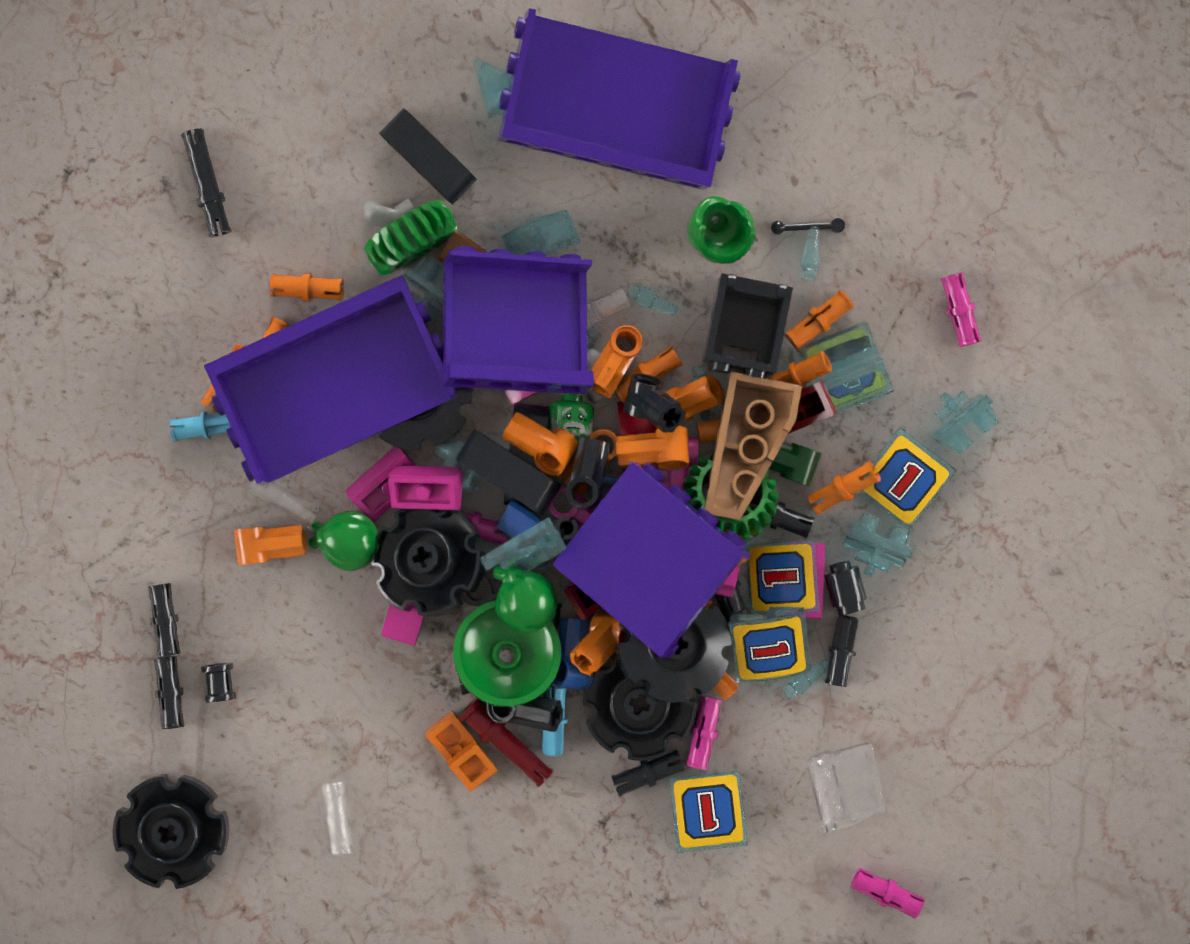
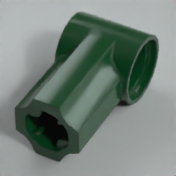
(796, 463)

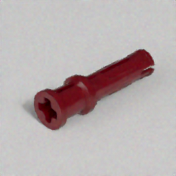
(490, 731)

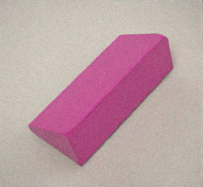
(426, 487)
(371, 489)

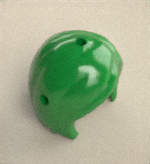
(727, 236)

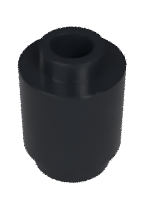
(845, 588)

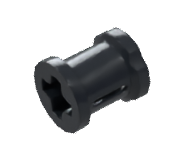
(733, 605)
(218, 682)

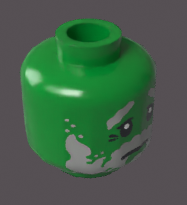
(572, 416)

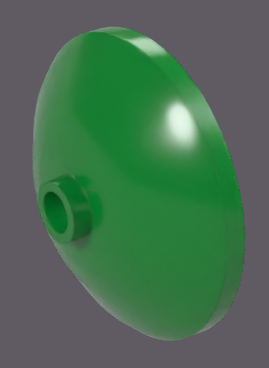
(502, 683)

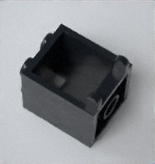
(748, 317)

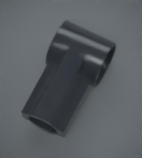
(651, 403)
(588, 469)
(540, 714)

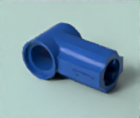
(570, 635)

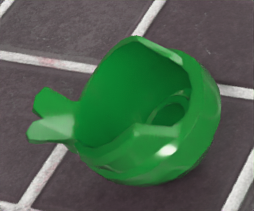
(346, 540)
(524, 599)

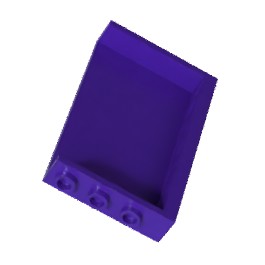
(616, 101)
(330, 381)

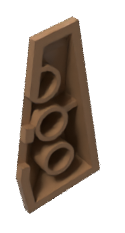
(749, 434)

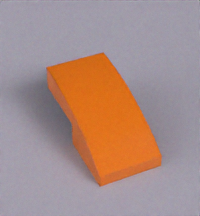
(461, 751)

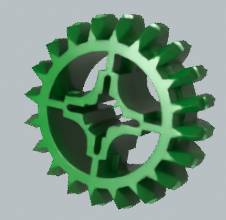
(410, 237)
(751, 521)

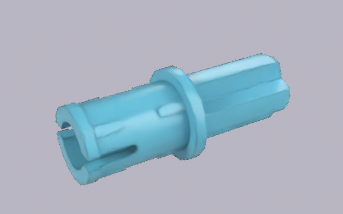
(199, 426)
(554, 741)

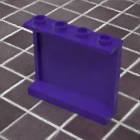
(515, 321)
(651, 557)

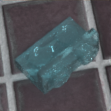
(527, 548)

